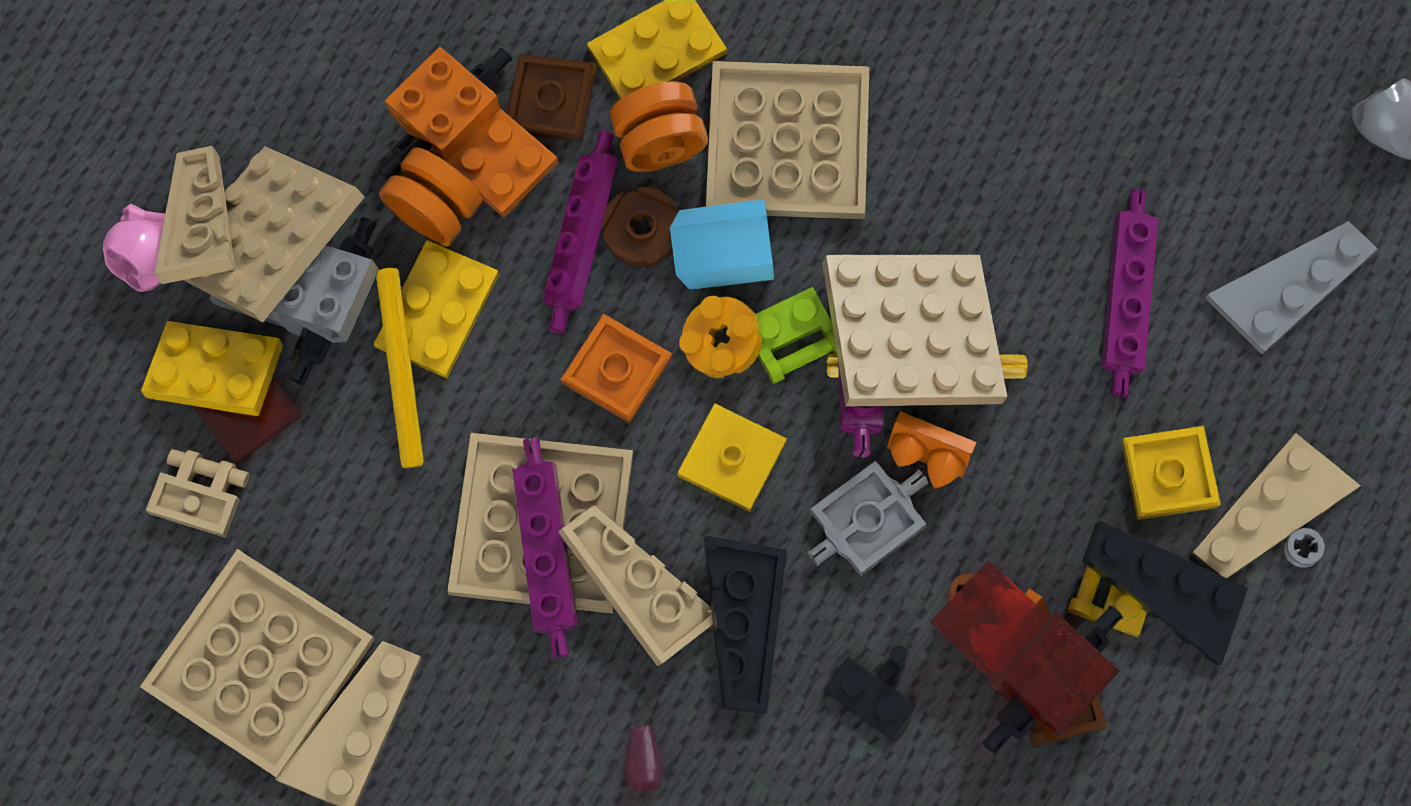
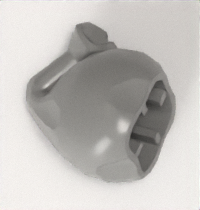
(1387, 118)

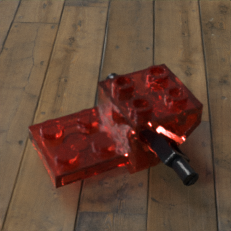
(1031, 659)

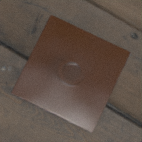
(552, 96)

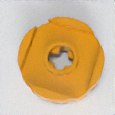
(702, 325)

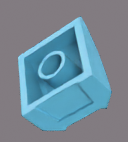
(722, 245)

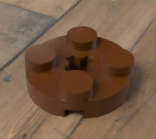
(634, 207)

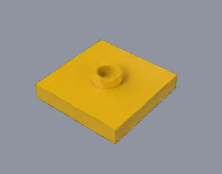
(732, 457)
(1170, 472)

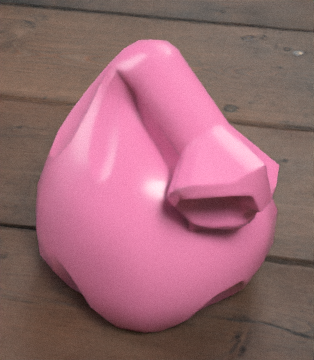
(133, 247)

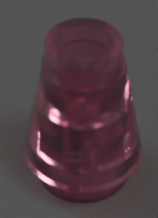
(643, 760)

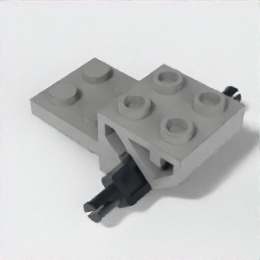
(325, 299)

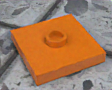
(616, 368)

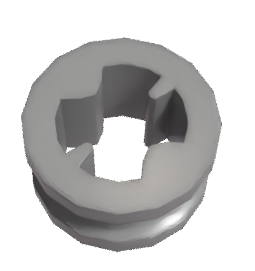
(1295, 538)

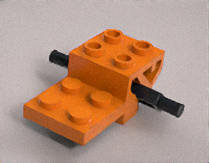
(462, 123)

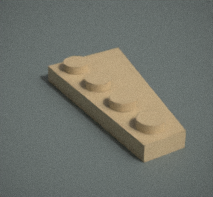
(196, 220)
(1281, 500)
(644, 594)
(349, 738)

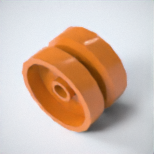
(658, 126)
(430, 196)

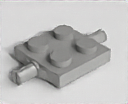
(868, 518)

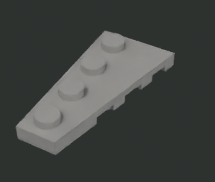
(1286, 289)

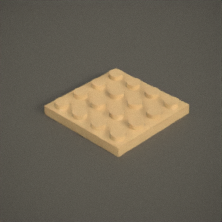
(789, 138)
(278, 225)
(913, 330)
(488, 534)
(257, 663)

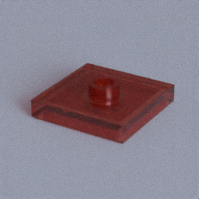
(246, 433)

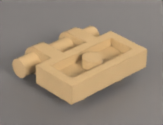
(195, 504)

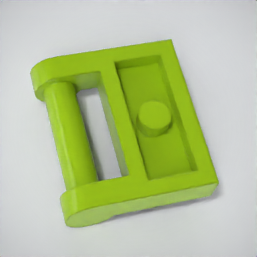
(789, 323)

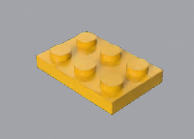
(657, 46)
(442, 306)
(212, 368)

